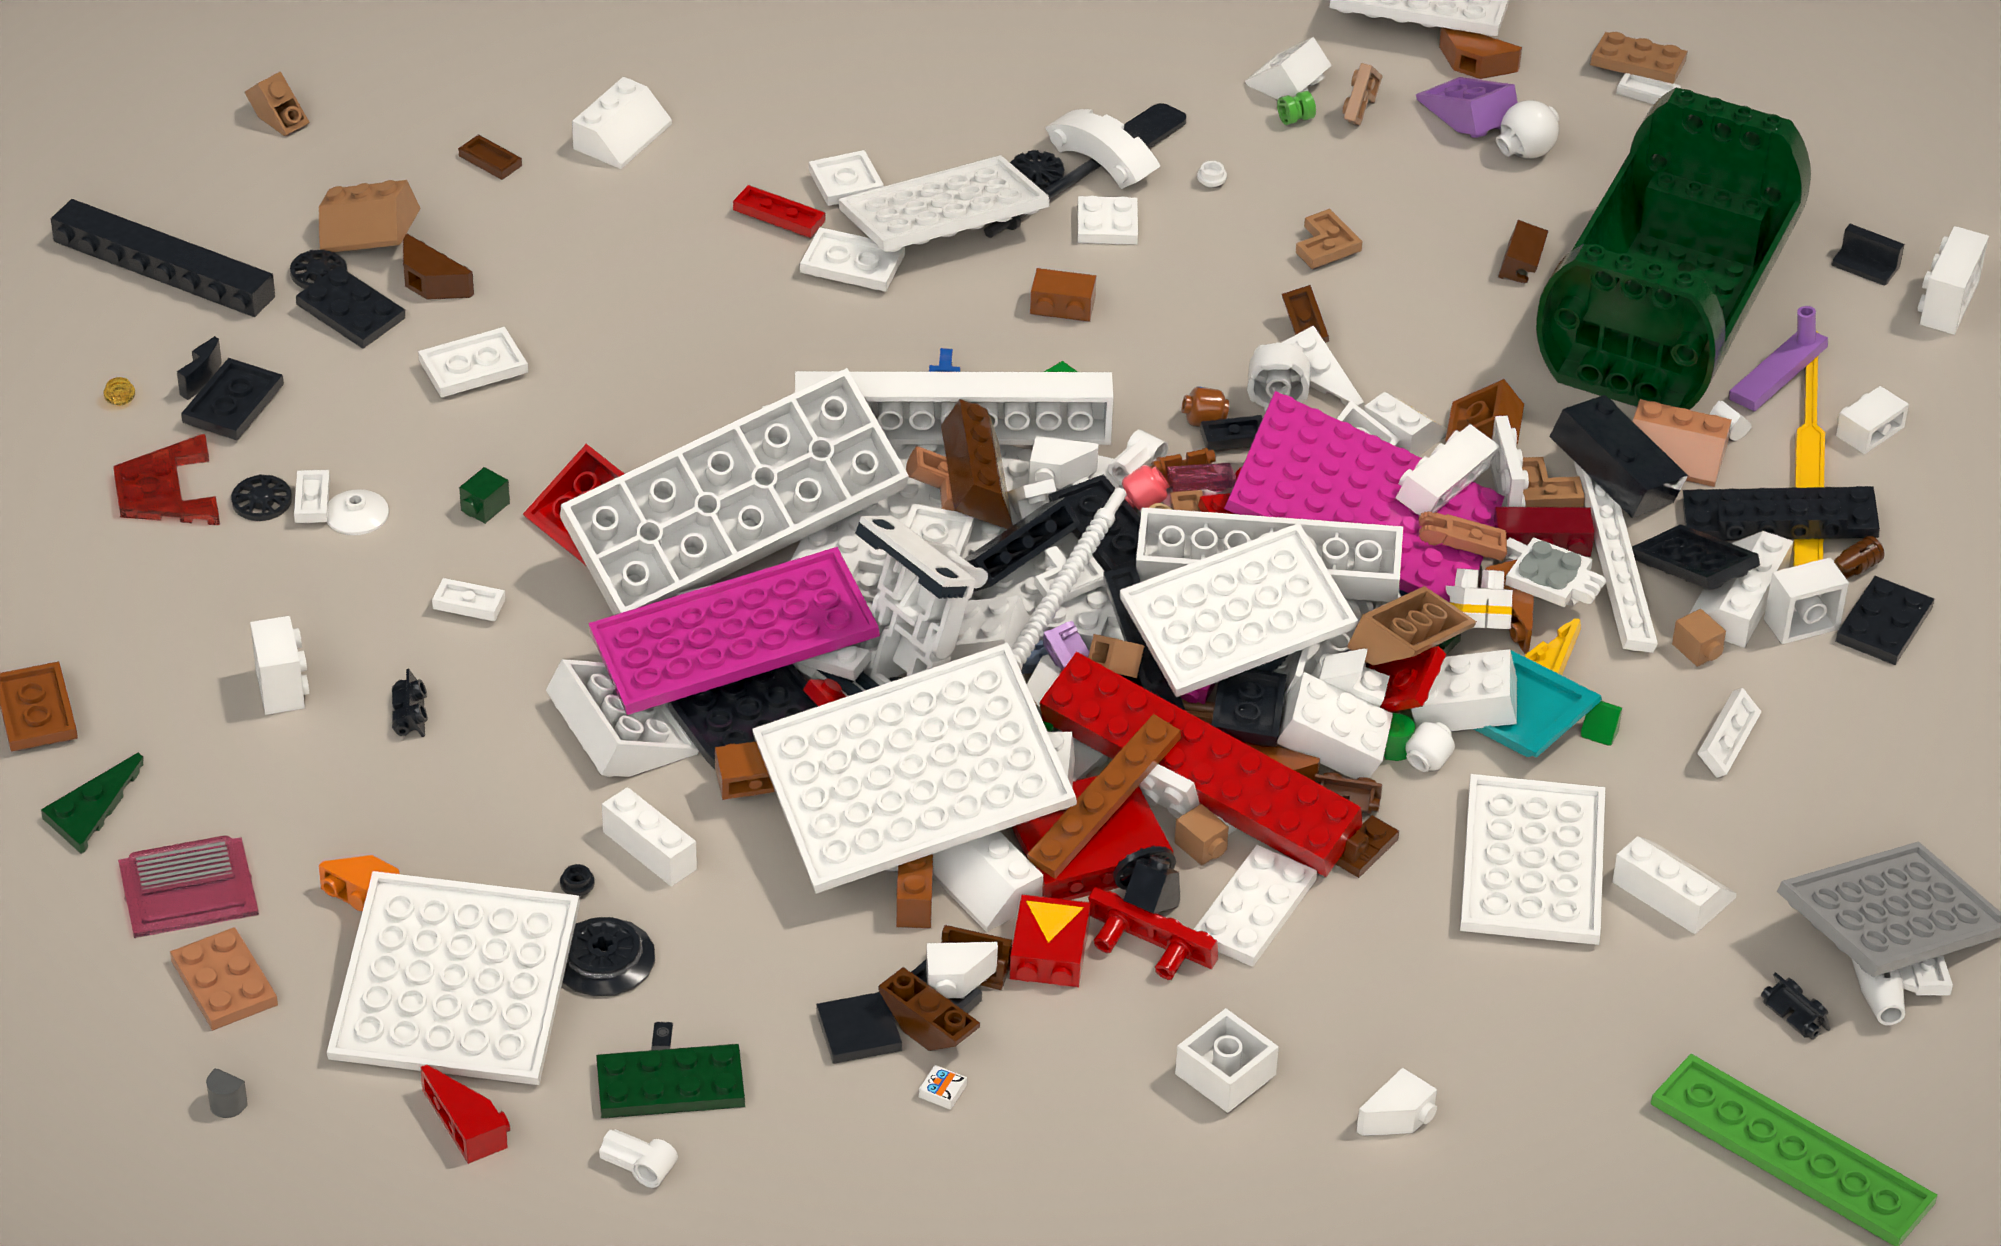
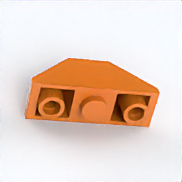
(351, 877)

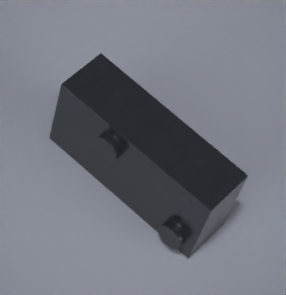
(1618, 456)

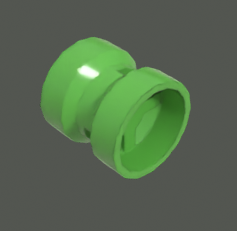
(1297, 107)

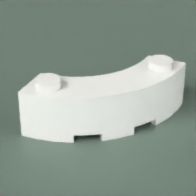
(1105, 142)

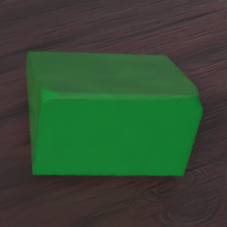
(1602, 723)

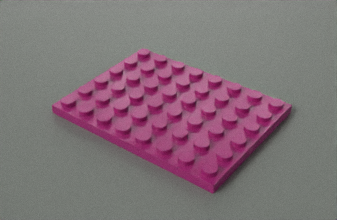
(1331, 471)

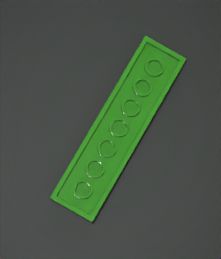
(1794, 1150)

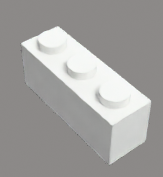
(649, 836)

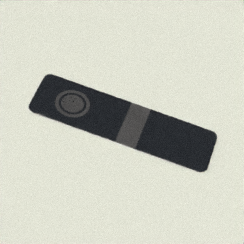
(662, 1035)

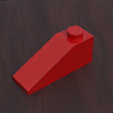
(466, 1115)

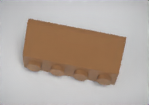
(1408, 627)

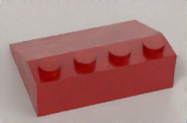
(580, 475)

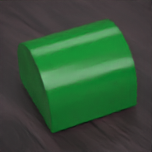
(1399, 733)

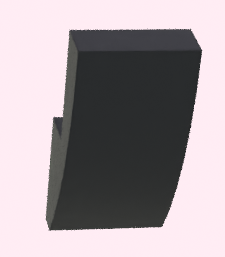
(202, 368)

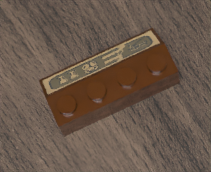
(975, 465)

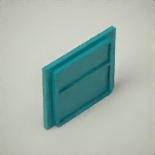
(1545, 708)

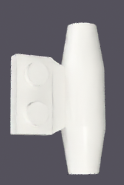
(1886, 991)

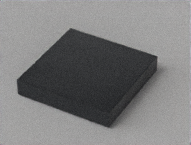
(858, 1027)

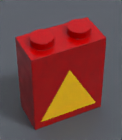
(1049, 940)

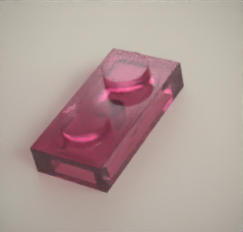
(1201, 477)

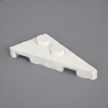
(1325, 371)

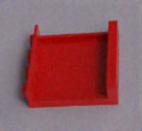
(1125, 832)

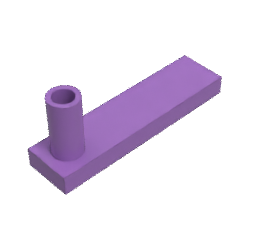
(1782, 363)

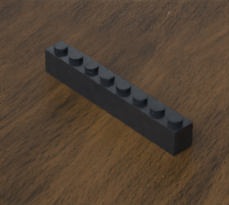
(163, 257)

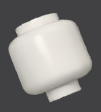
(1430, 746)

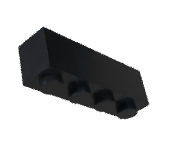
(1024, 540)

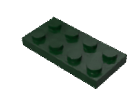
(670, 1081)

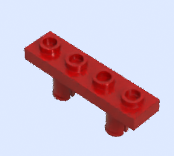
(1167, 933)

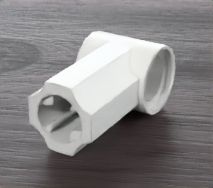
(1140, 451)
(645, 1160)

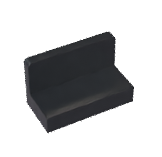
(1869, 255)

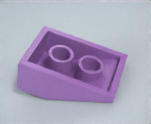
(1470, 104)

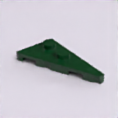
(87, 807)

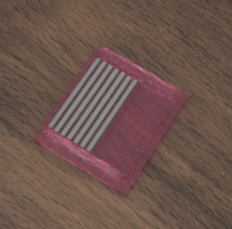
(187, 885)

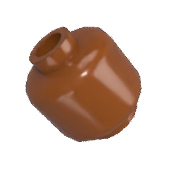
(1204, 405)

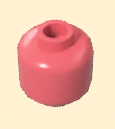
(1145, 487)

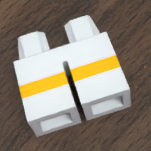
(1486, 604)

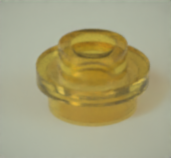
(119, 391)

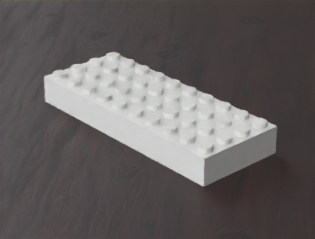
(734, 495)

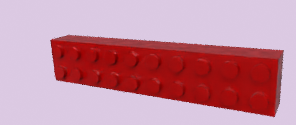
(1229, 776)

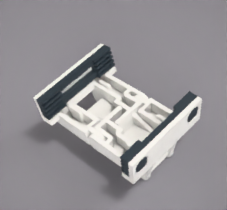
(917, 605)

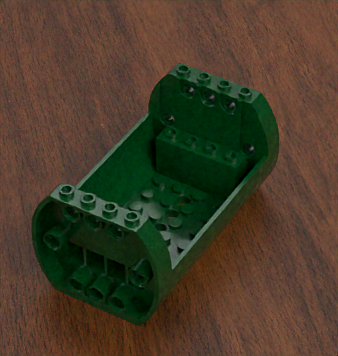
(1674, 252)

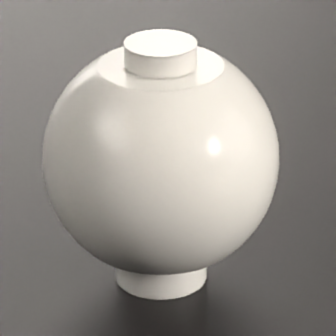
(1528, 130)

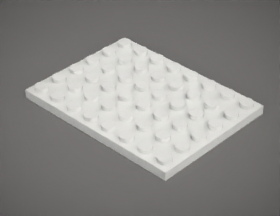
(913, 767)

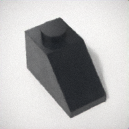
(1154, 886)

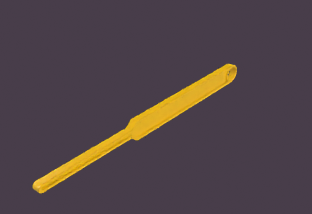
(1809, 461)

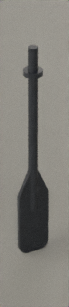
(1150, 126)

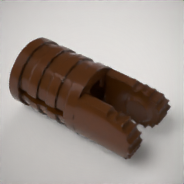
(1860, 557)

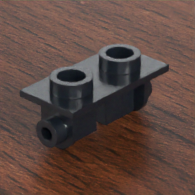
(409, 705)
(1788, 996)

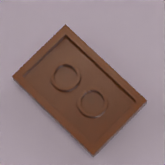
(36, 706)

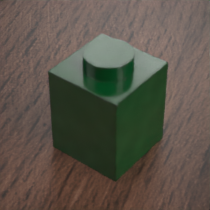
(484, 495)

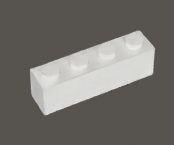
(1447, 470)

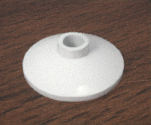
(357, 512)

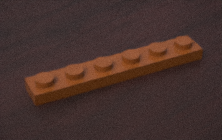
(1104, 796)

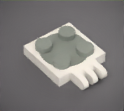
(1554, 574)

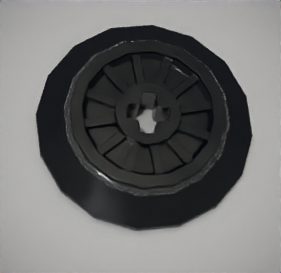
(622, 966)

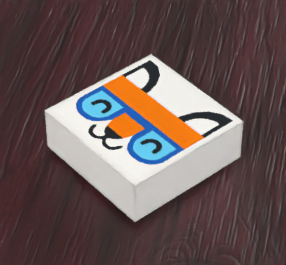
(942, 1087)

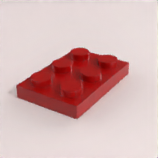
(1410, 679)

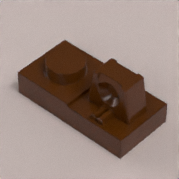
(1304, 311)
(1367, 846)

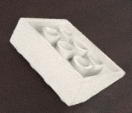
(612, 739)

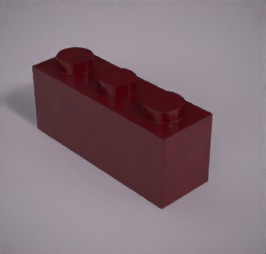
(1561, 526)

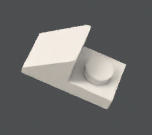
(1030, 497)
(1349, 674)

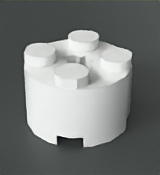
(1279, 369)

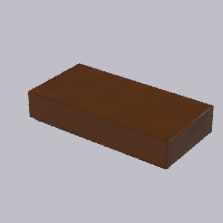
(490, 157)

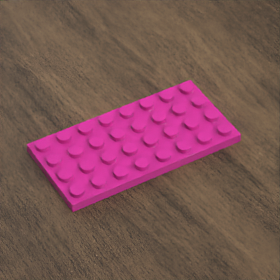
(733, 630)

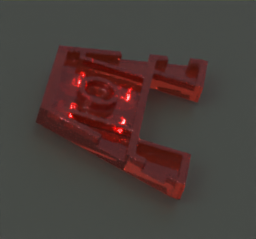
(151, 487)

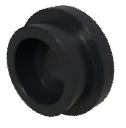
(577, 880)

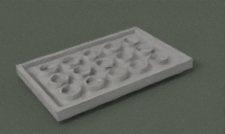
(1893, 908)

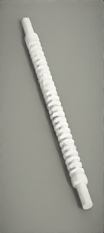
(1067, 578)

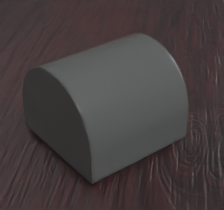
(226, 1094)

